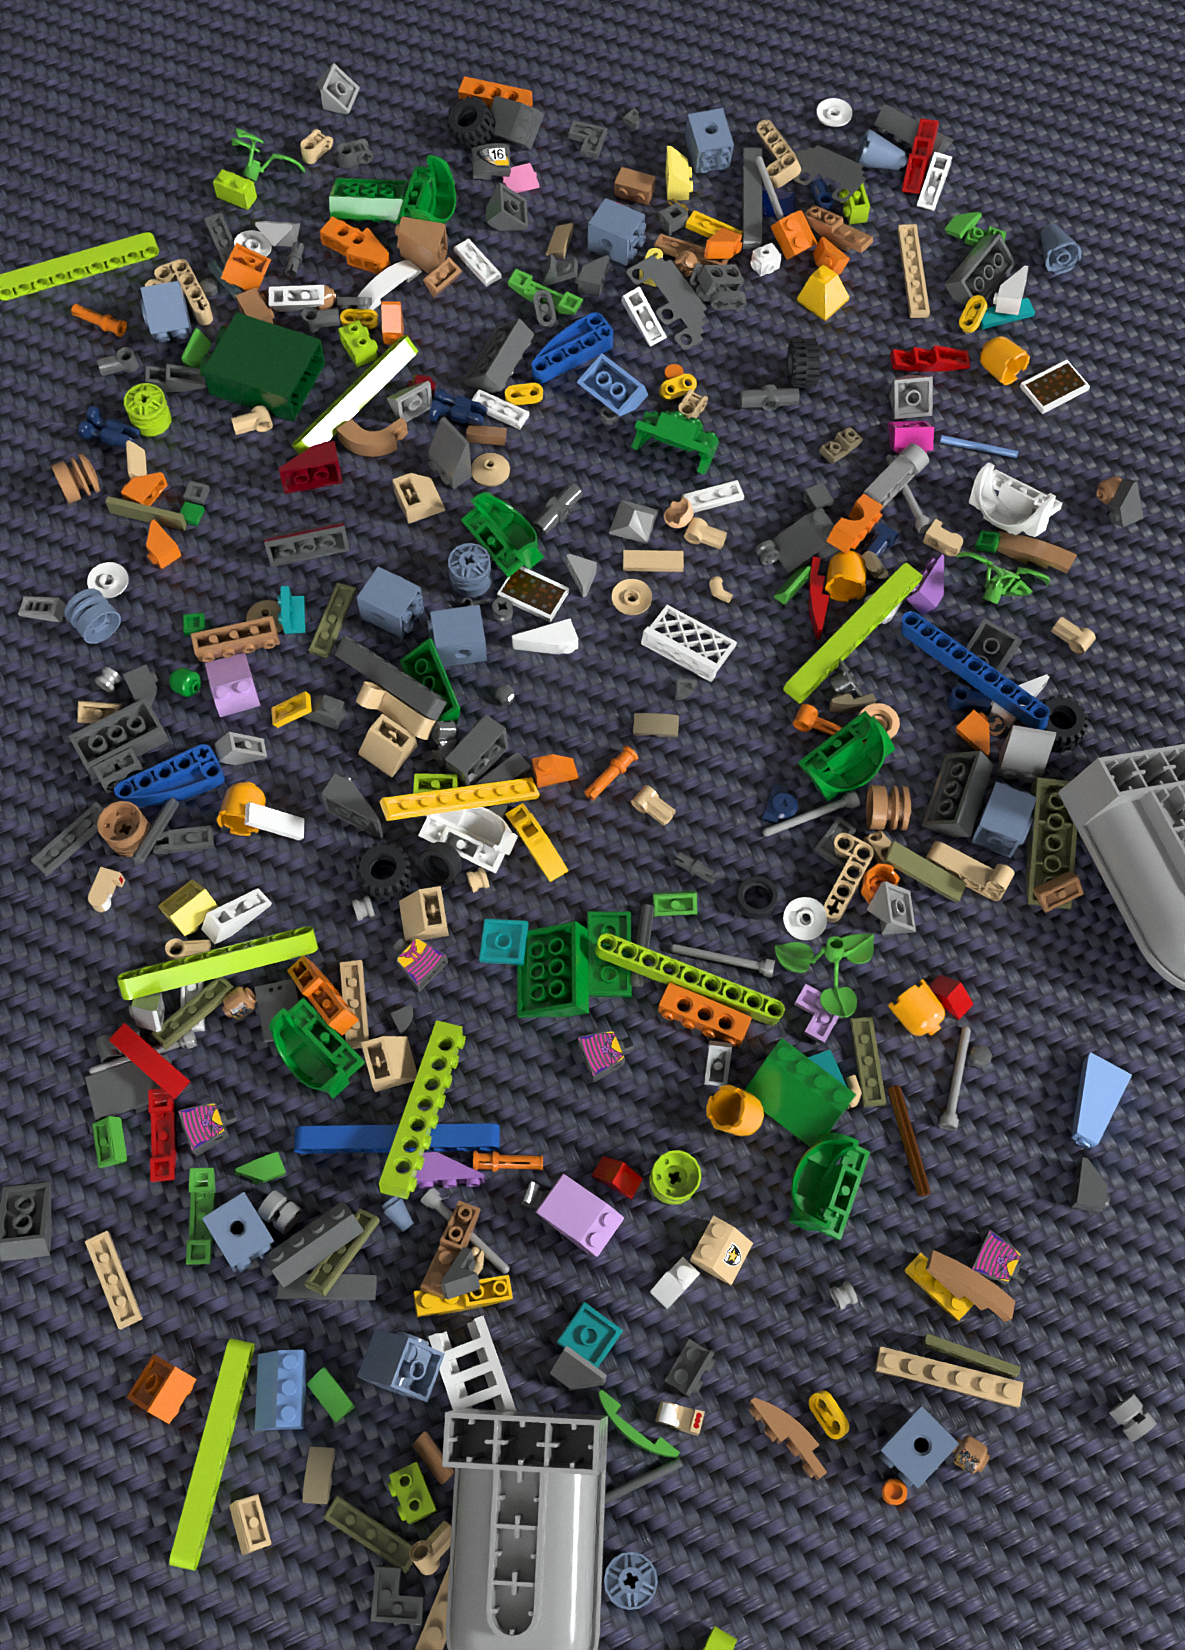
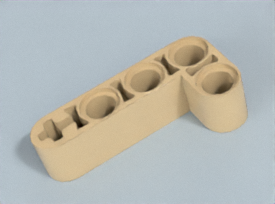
(786, 164)
(181, 271)
(376, 697)
(977, 876)
(844, 880)

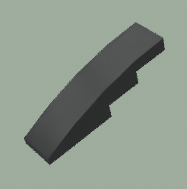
(346, 1288)

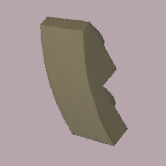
(842, 445)
(874, 565)
(847, 705)
(656, 724)
(318, 1475)

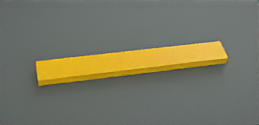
(458, 798)

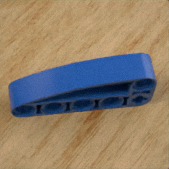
(573, 347)
(180, 783)

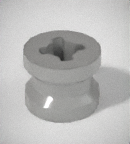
(108, 679)
(363, 908)
(843, 1295)

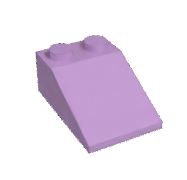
(232, 684)
(579, 1215)

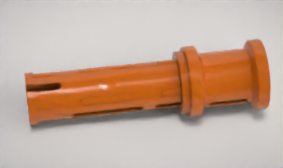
(106, 322)
(617, 766)
(510, 1161)

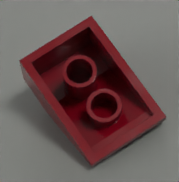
(312, 469)

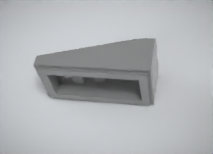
(54, 612)

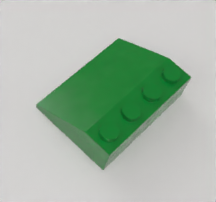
(367, 199)
(554, 972)
(799, 1093)

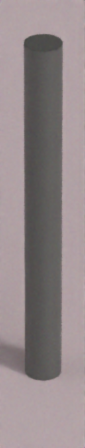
(643, 1480)

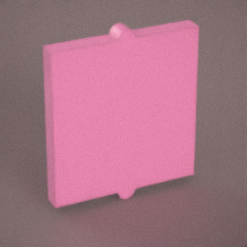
(521, 178)

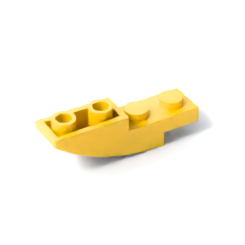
(536, 842)
(491, 1292)

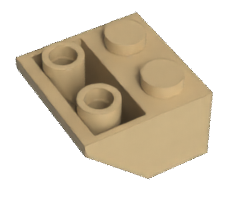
(417, 497)
(387, 745)
(423, 915)
(389, 1061)

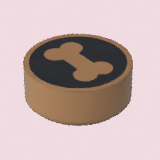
(996, 724)

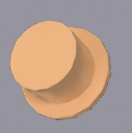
(886, 716)

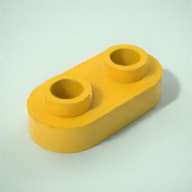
(972, 314)
(366, 317)
(678, 386)
(523, 394)
(829, 1414)

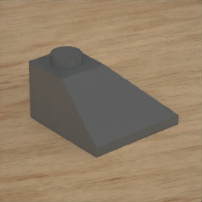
(507, 210)

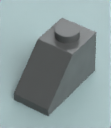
(593, 276)
(1126, 504)
(142, 683)
(327, 711)
(1089, 1188)

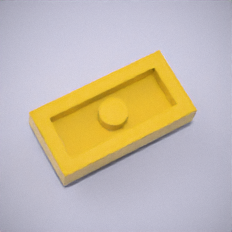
(291, 709)

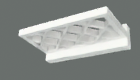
(680, 652)

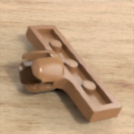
(685, 253)

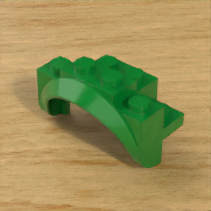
(428, 203)
(677, 432)
(508, 535)
(847, 757)
(318, 1054)
(827, 1187)

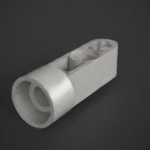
(898, 474)

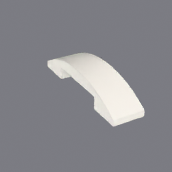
(388, 280)

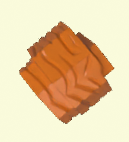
(874, 877)

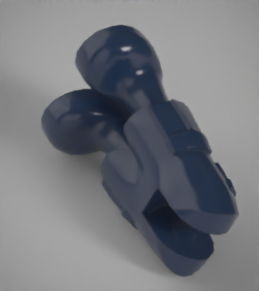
(463, 409)
(113, 430)

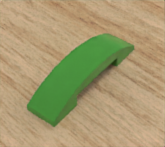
(523, 285)
(201, 1204)
(660, 1448)

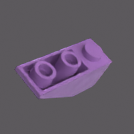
(931, 587)
(446, 1172)

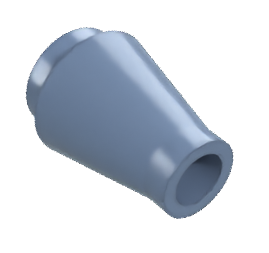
(398, 1213)

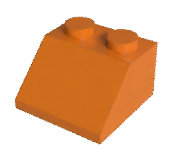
(793, 234)
(245, 268)
(161, 1389)

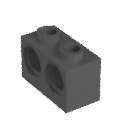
(720, 278)
(117, 769)

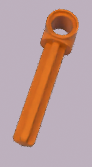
(808, 718)

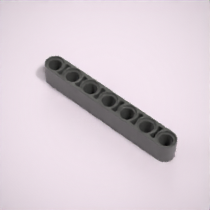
(751, 199)
(390, 678)

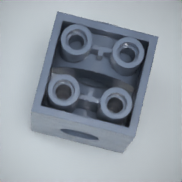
(708, 140)
(616, 231)
(165, 311)
(390, 602)
(458, 635)
(1004, 820)
(248, 1245)
(401, 1364)
(900, 1452)

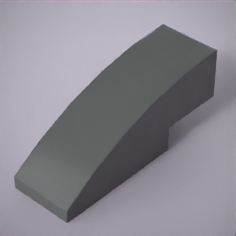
(174, 378)

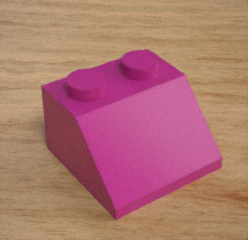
(906, 432)

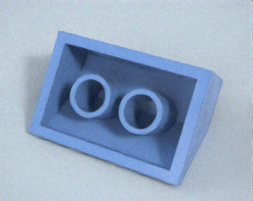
(613, 386)
(281, 1390)

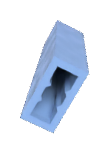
(1097, 1099)

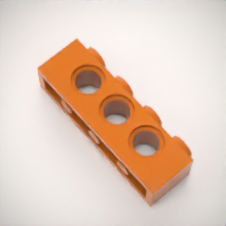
(488, 90)
(697, 1004)

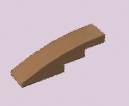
(1036, 551)
(966, 1282)

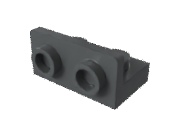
(689, 1368)

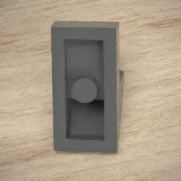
(559, 271)
(717, 1063)
(460, 1276)

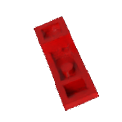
(162, 1135)

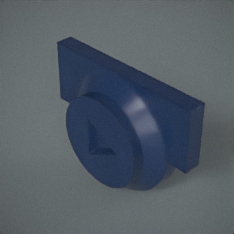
(780, 805)

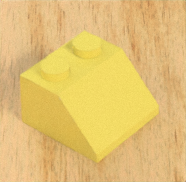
(677, 175)
(188, 907)

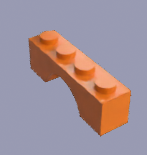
(849, 533)

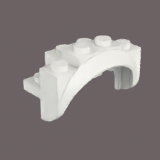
(1016, 506)
(473, 833)

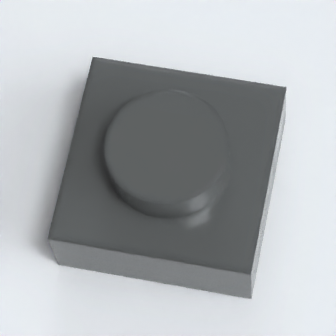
(196, 493)

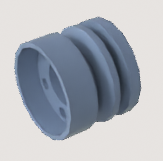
(470, 570)
(92, 616)
(637, 1566)

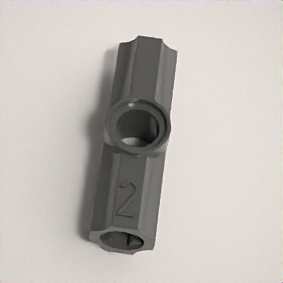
(769, 397)
(557, 509)

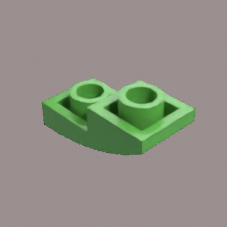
(975, 234)

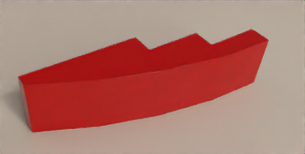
(920, 156)
(932, 360)
(816, 600)
(149, 1061)

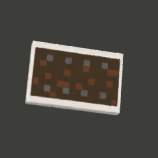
(1054, 386)
(534, 593)

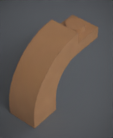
(371, 442)

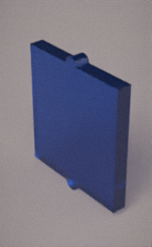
(786, 201)

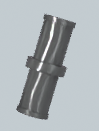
(294, 259)
(696, 868)

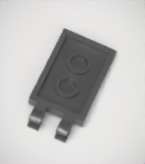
(119, 1089)

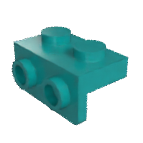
(292, 611)

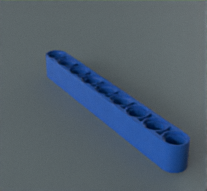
(932, 640)
(381, 1137)

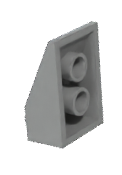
(1025, 753)

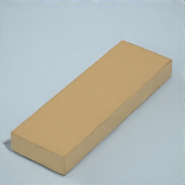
(653, 560)

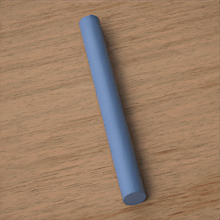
(979, 446)

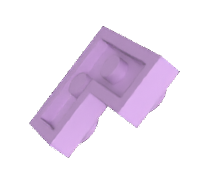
(822, 1021)

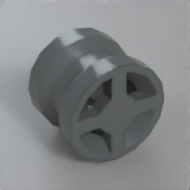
(767, 552)
(502, 615)

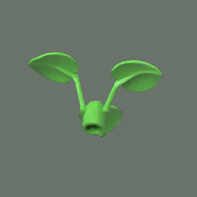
(253, 167)
(995, 590)
(856, 948)

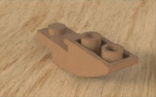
(835, 231)
(452, 1241)
(782, 1426)

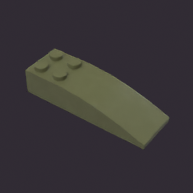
(1049, 839)

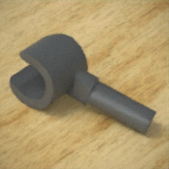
(466, 601)

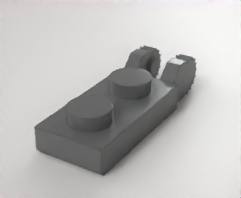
(185, 840)

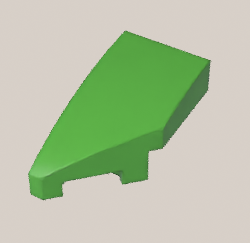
(961, 223)
(1015, 589)
(262, 1169)

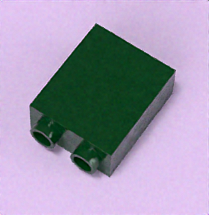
(263, 366)

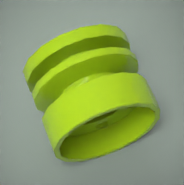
(147, 409)
(678, 1164)

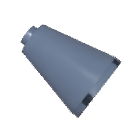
(879, 153)
(1059, 249)

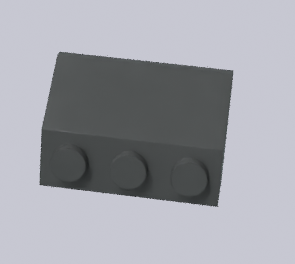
(477, 751)

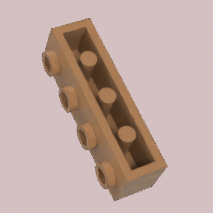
(235, 639)

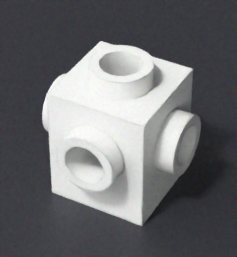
(765, 259)

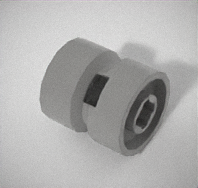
(278, 1211)
(1125, 1411)

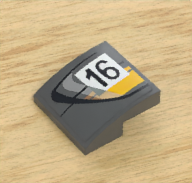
(491, 160)

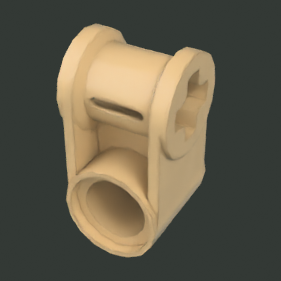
(313, 146)
(692, 404)

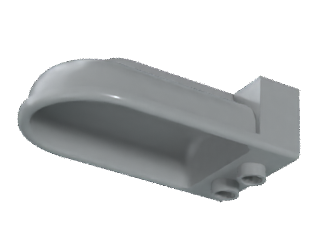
(1135, 831)
(525, 1529)

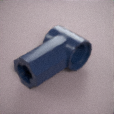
(821, 194)
(881, 539)
(970, 699)

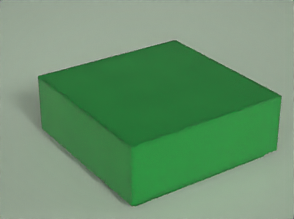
(192, 513)
(988, 541)
(193, 623)

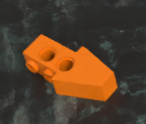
(359, 247)
(322, 995)

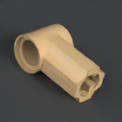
(258, 420)
(699, 531)
(1078, 639)
(649, 802)
(188, 948)
(427, 1552)

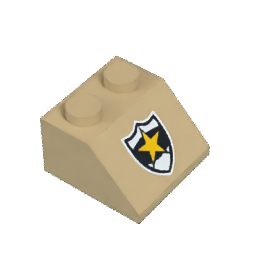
(721, 1250)

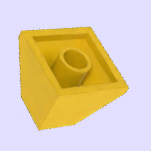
(823, 293)

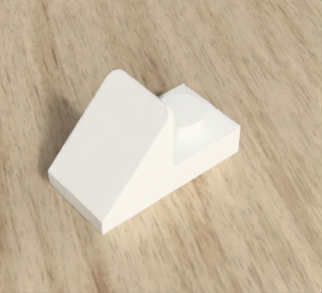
(674, 1282)

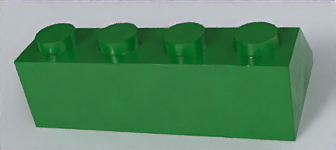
(426, 667)

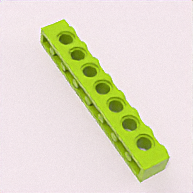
(402, 1184)

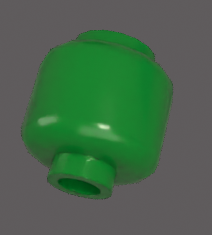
(185, 682)

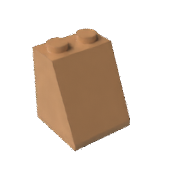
(422, 242)

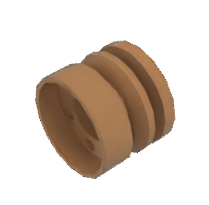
(76, 478)
(891, 808)
(118, 821)

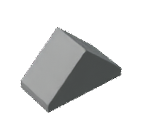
(582, 572)

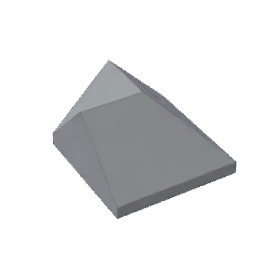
(337, 90)
(279, 232)
(912, 396)
(411, 401)
(634, 521)
(893, 909)
(576, 1371)

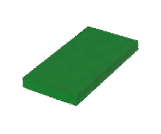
(605, 977)

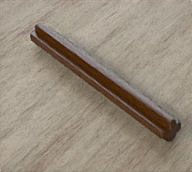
(909, 1141)

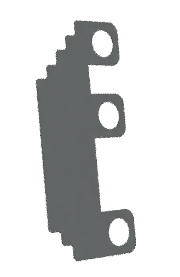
(831, 166)
(681, 296)

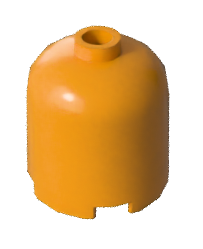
(1003, 359)
(846, 576)
(233, 807)
(919, 1010)
(735, 1111)

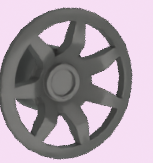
(845, 681)

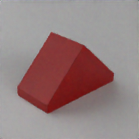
(951, 995)
(617, 1176)

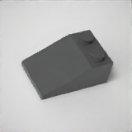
(515, 121)
(450, 455)
(804, 541)
(994, 645)
(347, 803)
(25, 1221)

